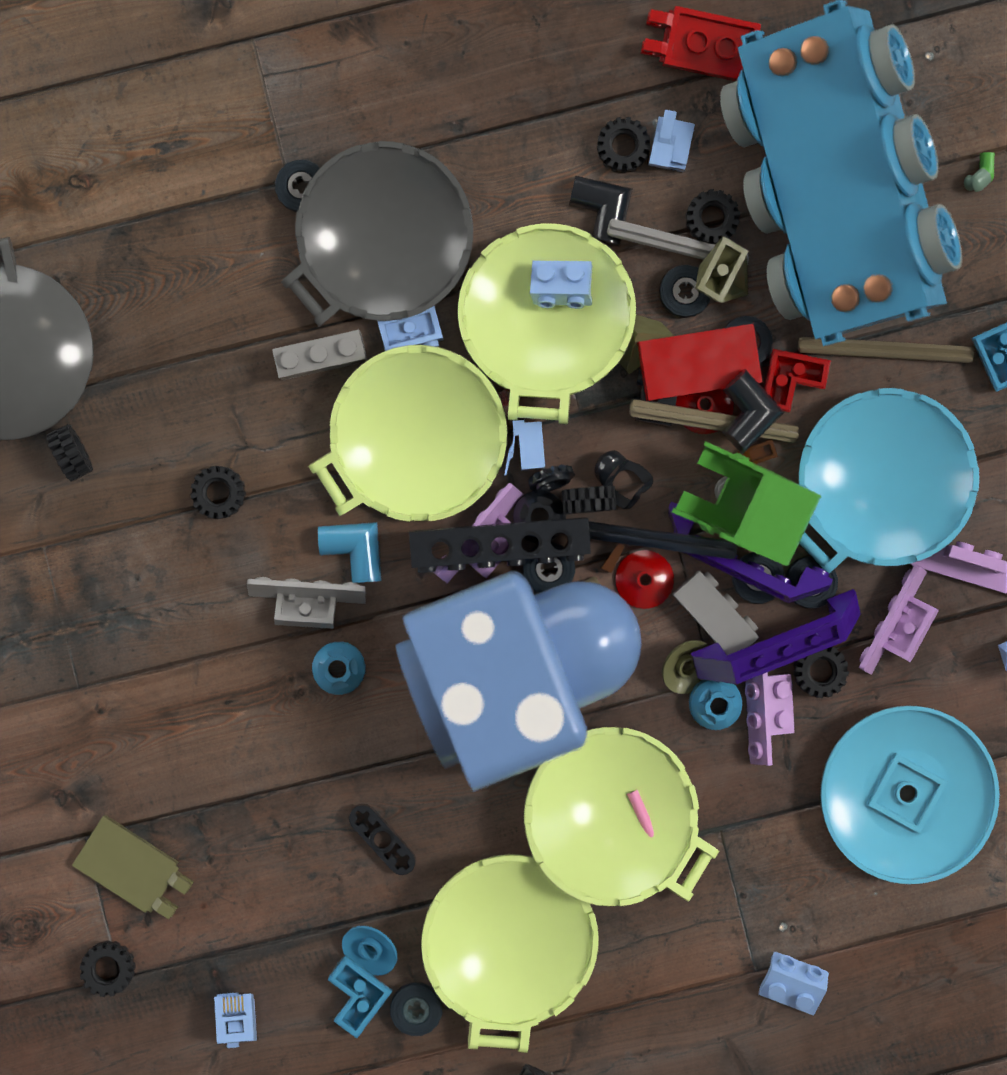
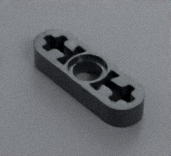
(402, 851)

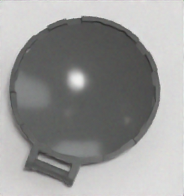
(381, 233)
(42, 349)

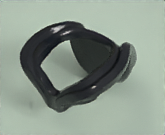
(613, 463)

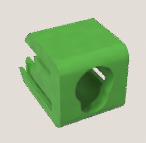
(754, 506)

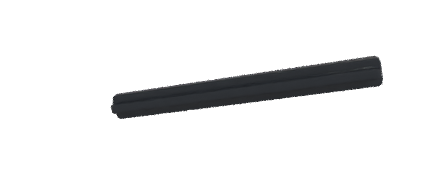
(662, 540)

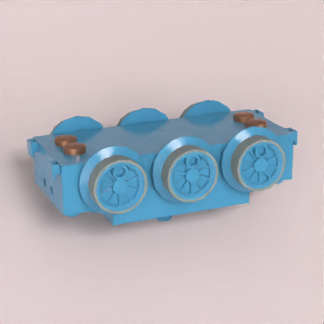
(841, 173)

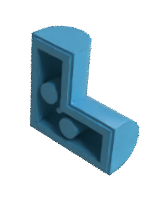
(993, 354)
(357, 540)
(365, 994)

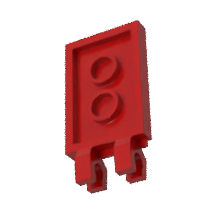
(698, 41)

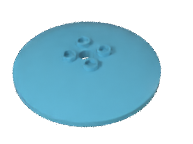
(951, 804)

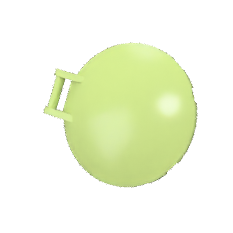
(539, 348)
(415, 435)
(588, 830)
(507, 948)

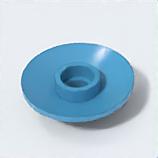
(370, 949)

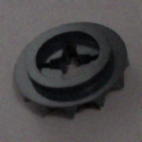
(551, 478)

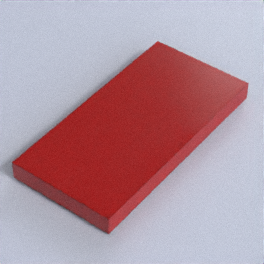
(697, 361)

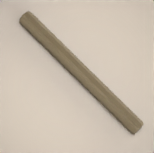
(891, 350)
(703, 419)

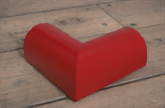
(791, 368)

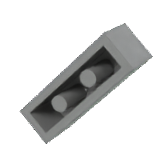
(320, 355)
(716, 613)

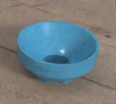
(350, 657)
(701, 699)

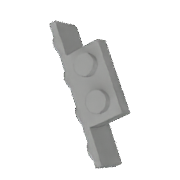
(305, 602)

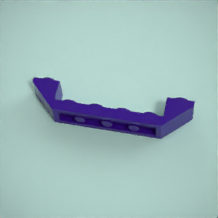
(811, 582)
(714, 665)

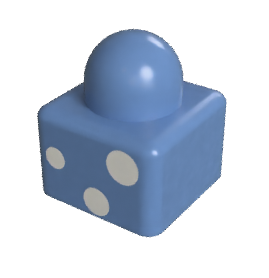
(510, 669)

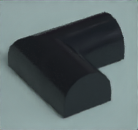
(606, 199)
(757, 413)

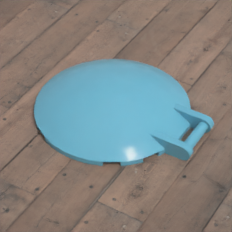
(890, 477)

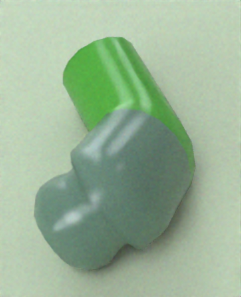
(983, 175)

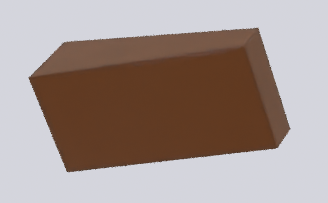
(761, 452)
(612, 559)

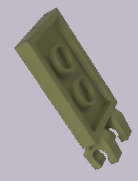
(131, 867)

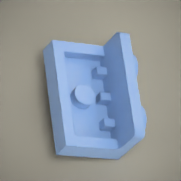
(561, 283)
(414, 330)
(794, 983)

